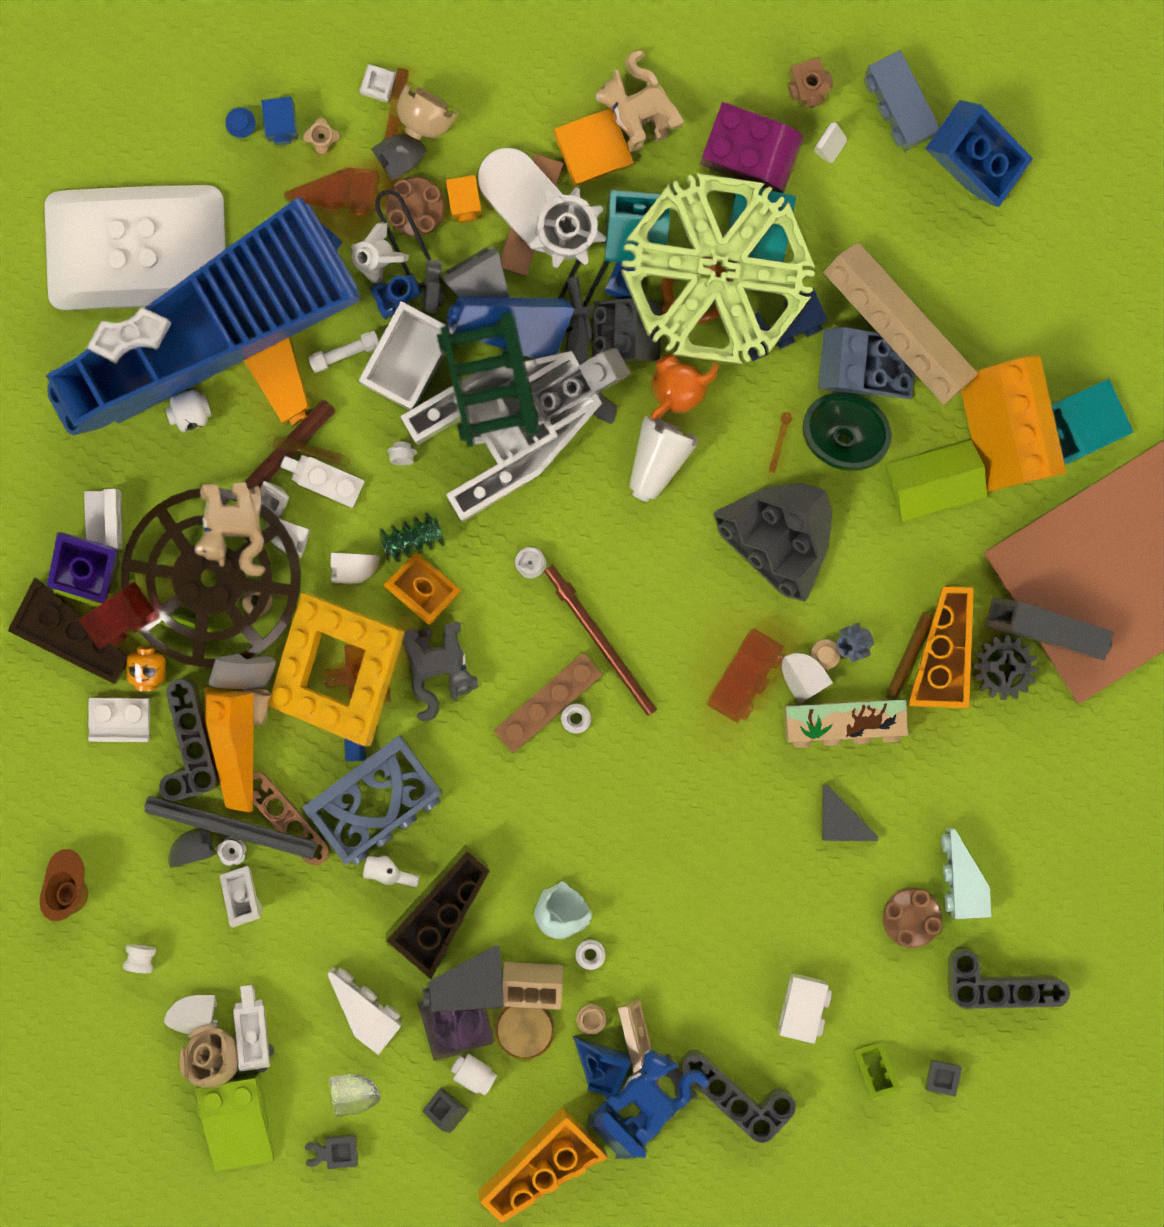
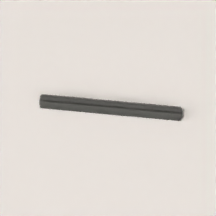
(230, 827)

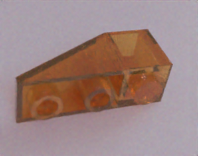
(343, 189)

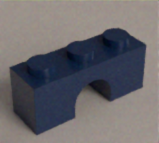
(807, 321)

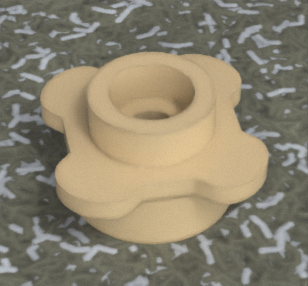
(321, 127)

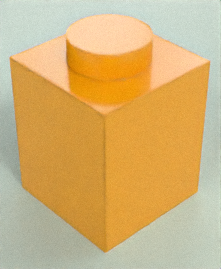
(464, 198)

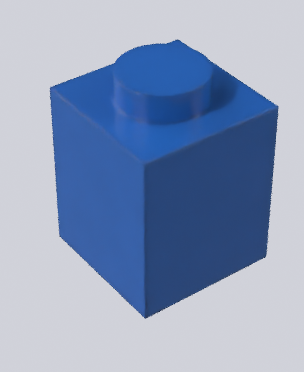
(280, 120)

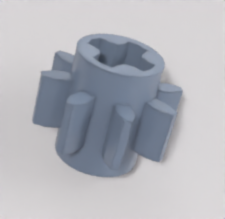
(854, 642)

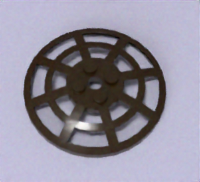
(215, 599)

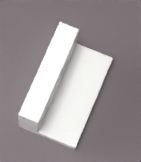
(104, 517)

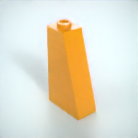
(281, 381)

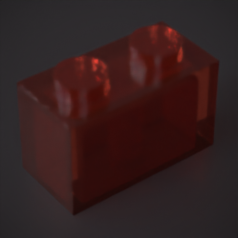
(117, 615)

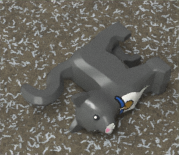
(437, 661)

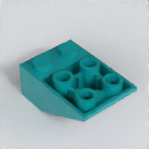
(1090, 421)

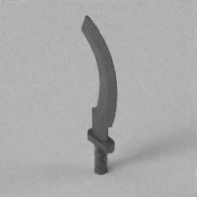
(578, 342)

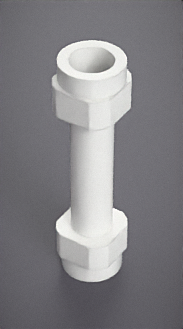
(320, 361)

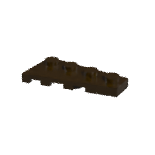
(56, 628)

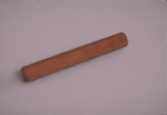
(301, 433)

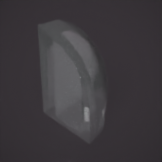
(353, 1094)

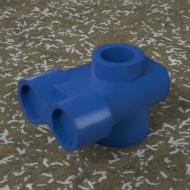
(389, 295)

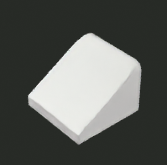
(831, 143)

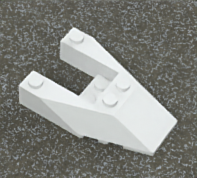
(517, 454)

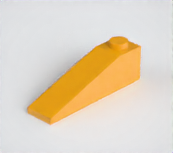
(230, 733)

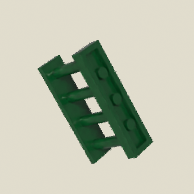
(518, 388)

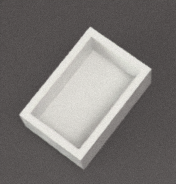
(405, 357)

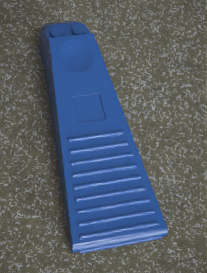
(221, 314)

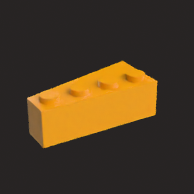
(946, 659)
(541, 1165)

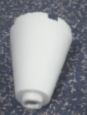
(658, 457)

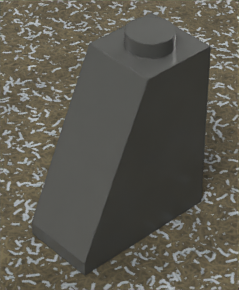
(467, 986)

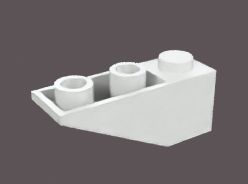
(367, 1018)

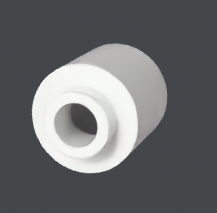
(473, 1074)

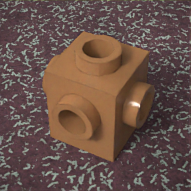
(809, 73)

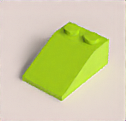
(236, 1122)

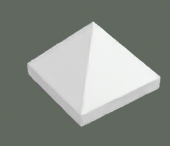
(273, 497)

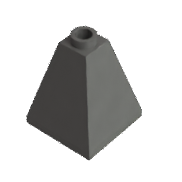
(478, 275)

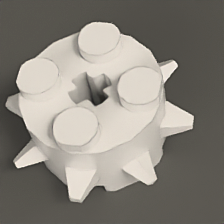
(581, 219)

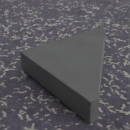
(840, 822)

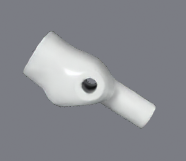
(386, 872)

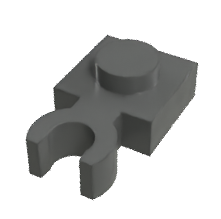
(432, 294)
(339, 1152)

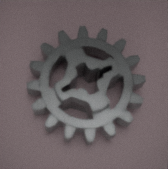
(1006, 655)

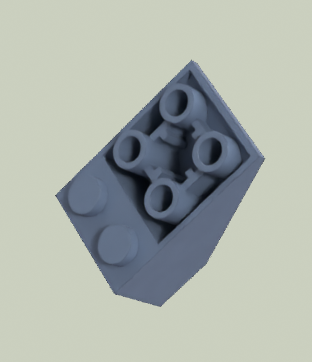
(863, 365)

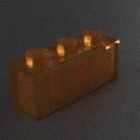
(746, 676)

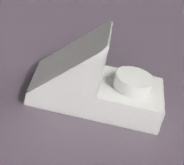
(240, 896)

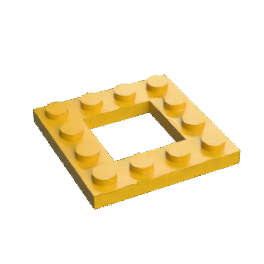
(381, 646)

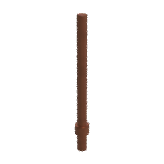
(566, 593)

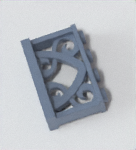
(332, 801)

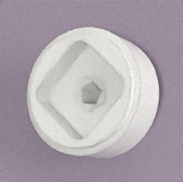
(530, 562)

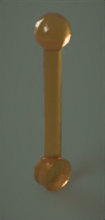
(785, 418)

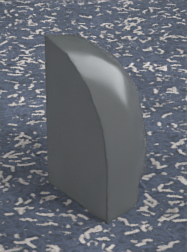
(399, 154)
(191, 847)

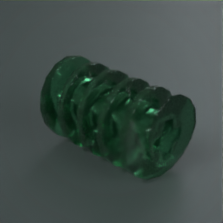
(411, 537)

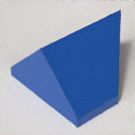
(602, 1066)

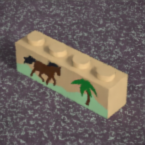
(845, 721)

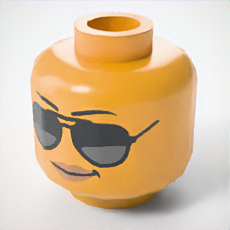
(146, 668)

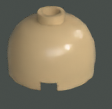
(423, 113)
(209, 1057)

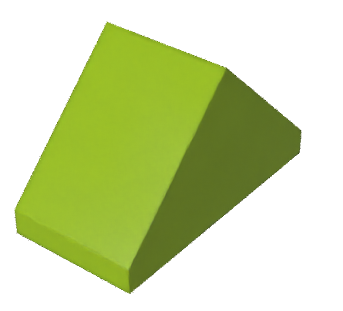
(877, 1072)

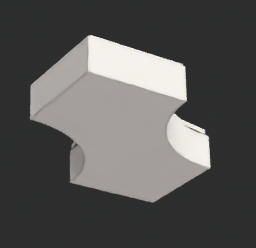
(142, 330)

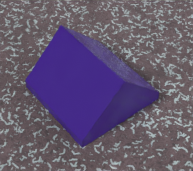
(83, 567)

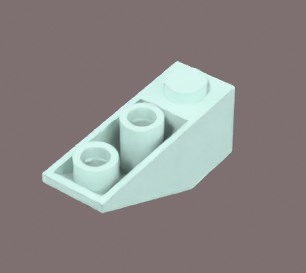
(967, 887)

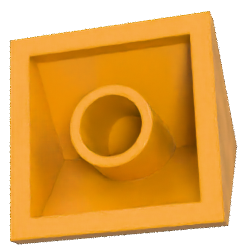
(422, 588)

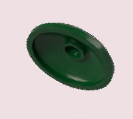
(849, 420)

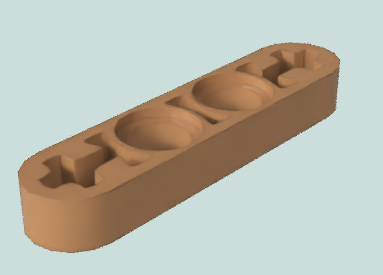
(289, 814)

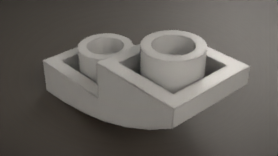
(238, 673)

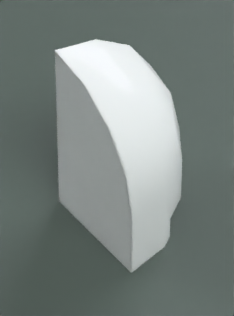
(298, 534)
(353, 567)
(804, 676)
(191, 1013)

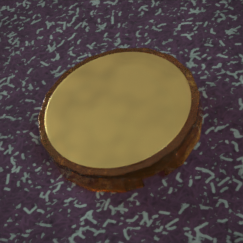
(524, 1031)

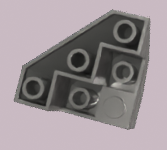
(781, 534)

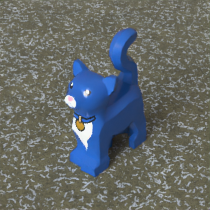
(653, 1103)

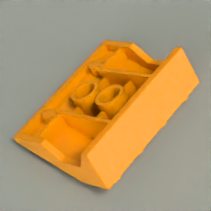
(1013, 423)

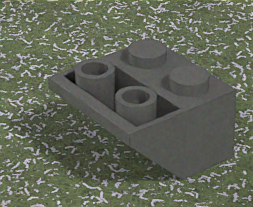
(620, 327)

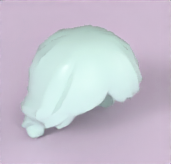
(561, 912)

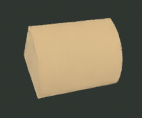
(532, 985)

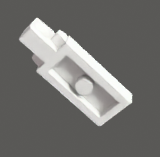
(324, 479)
(251, 1031)

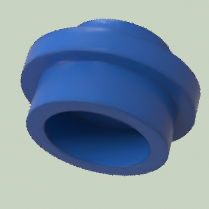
(240, 122)

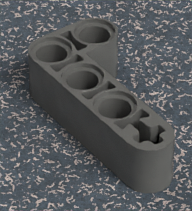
(185, 738)
(1008, 984)
(732, 1092)

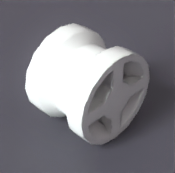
(139, 958)

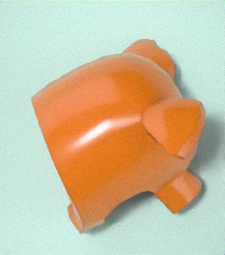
(678, 385)

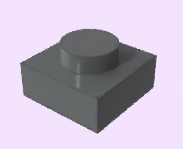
(943, 1077)

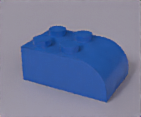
(979, 152)

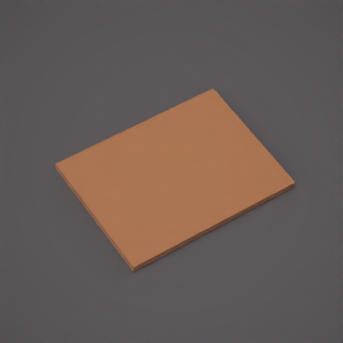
(1099, 565)

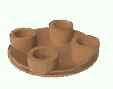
(423, 202)
(912, 918)

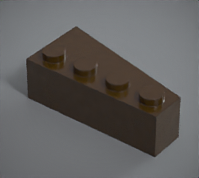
(435, 916)

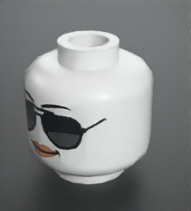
(188, 410)

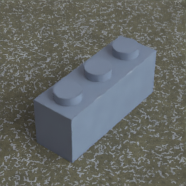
(901, 101)

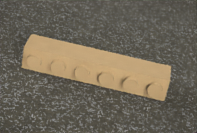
(900, 323)

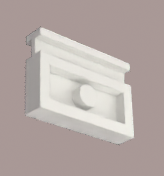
(119, 719)

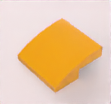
(593, 147)

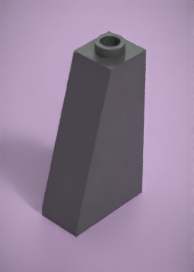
(1049, 628)

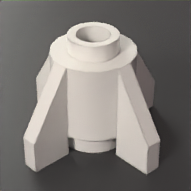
(375, 253)

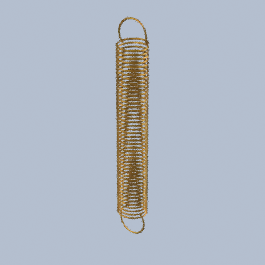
(320, 458)

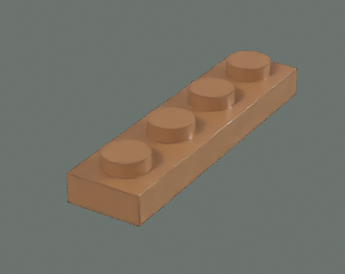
(548, 702)

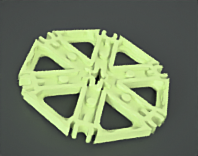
(708, 243)

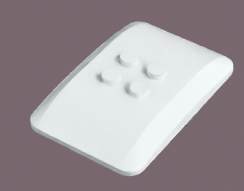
(128, 242)

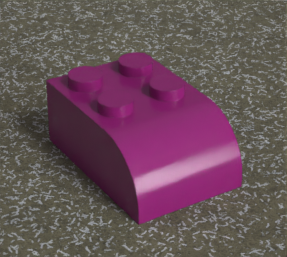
(752, 147)

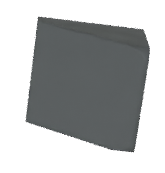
(445, 1111)

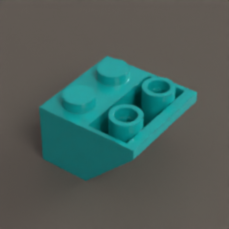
(623, 215)

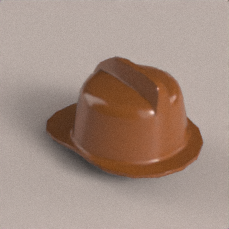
(63, 886)

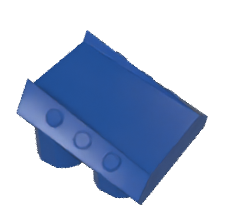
(614, 1133)

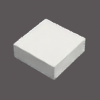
(378, 83)

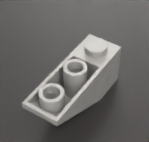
(581, 383)

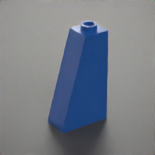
(539, 320)

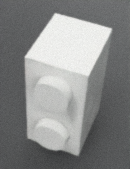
(804, 1008)

